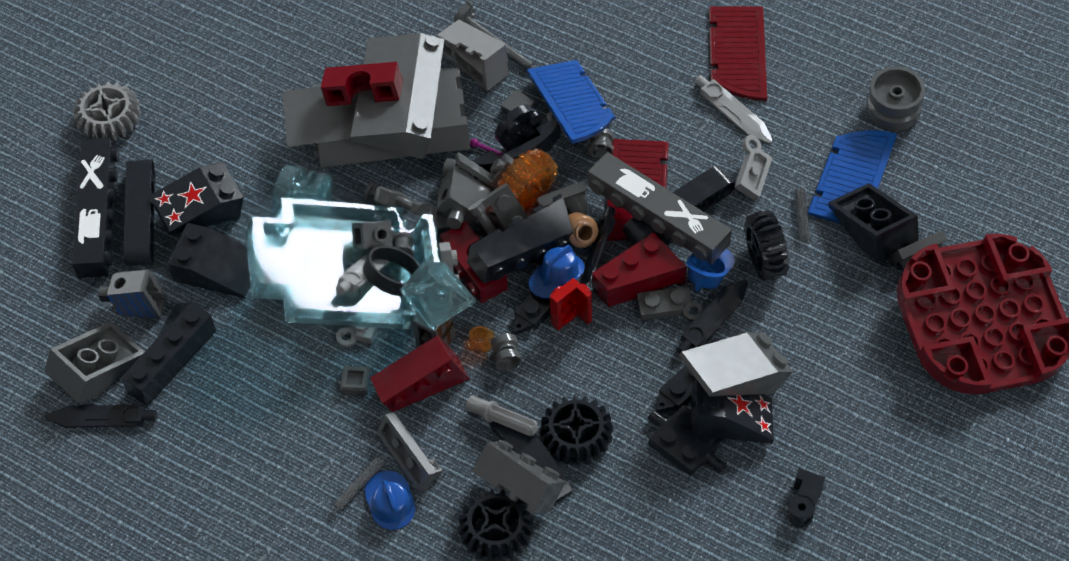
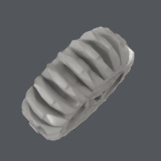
(122, 111)

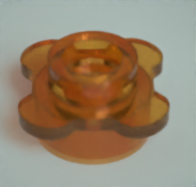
(480, 332)

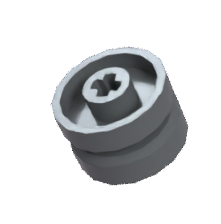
(895, 98)

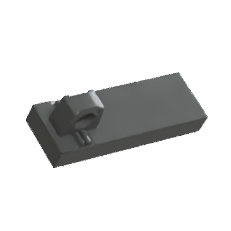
(407, 453)

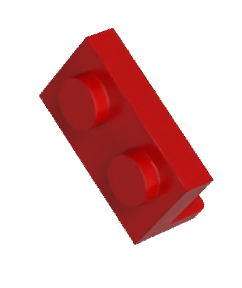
(570, 301)

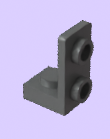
(485, 177)

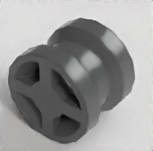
(601, 144)

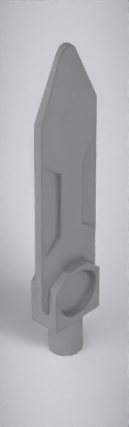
(733, 109)
(354, 277)

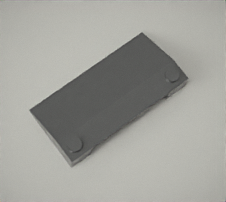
(406, 123)

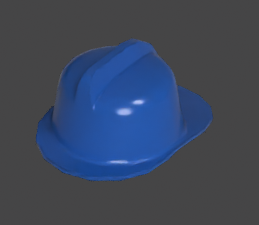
(556, 270)
(707, 275)
(390, 500)

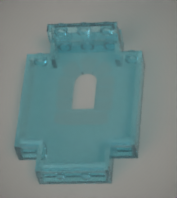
(301, 259)

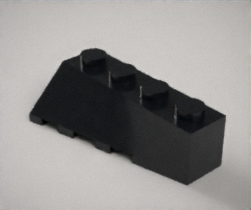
(521, 242)
(174, 347)

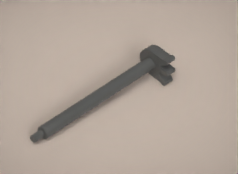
(466, 14)

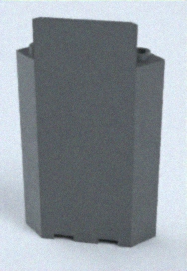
(312, 121)

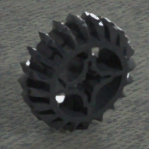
(766, 245)
(557, 430)
(495, 511)

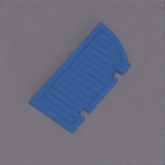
(572, 99)
(859, 162)

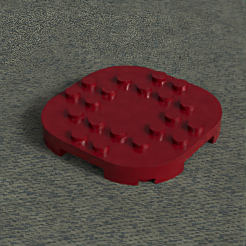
(984, 314)

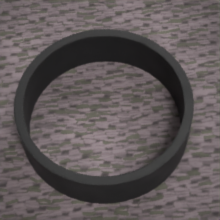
(394, 255)

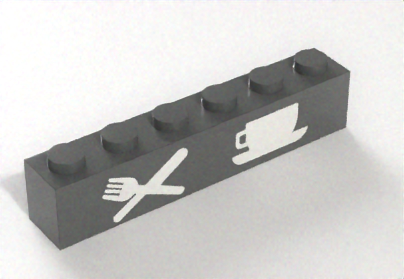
(659, 208)

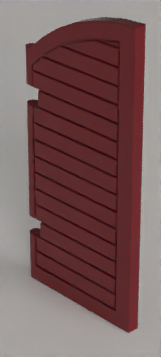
(739, 50)
(645, 158)

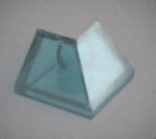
(436, 293)

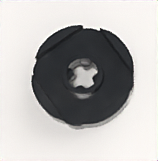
(518, 128)

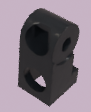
(804, 505)

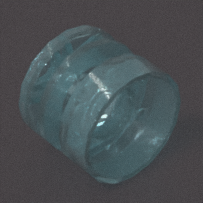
(296, 184)

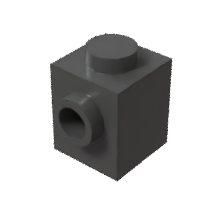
(372, 234)

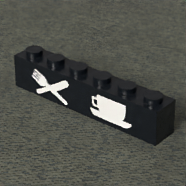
(95, 208)

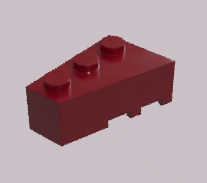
(637, 270)
(419, 375)

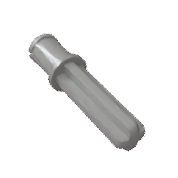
(493, 412)

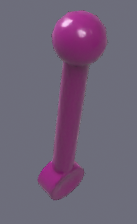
(475, 143)

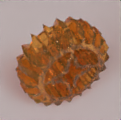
(530, 176)

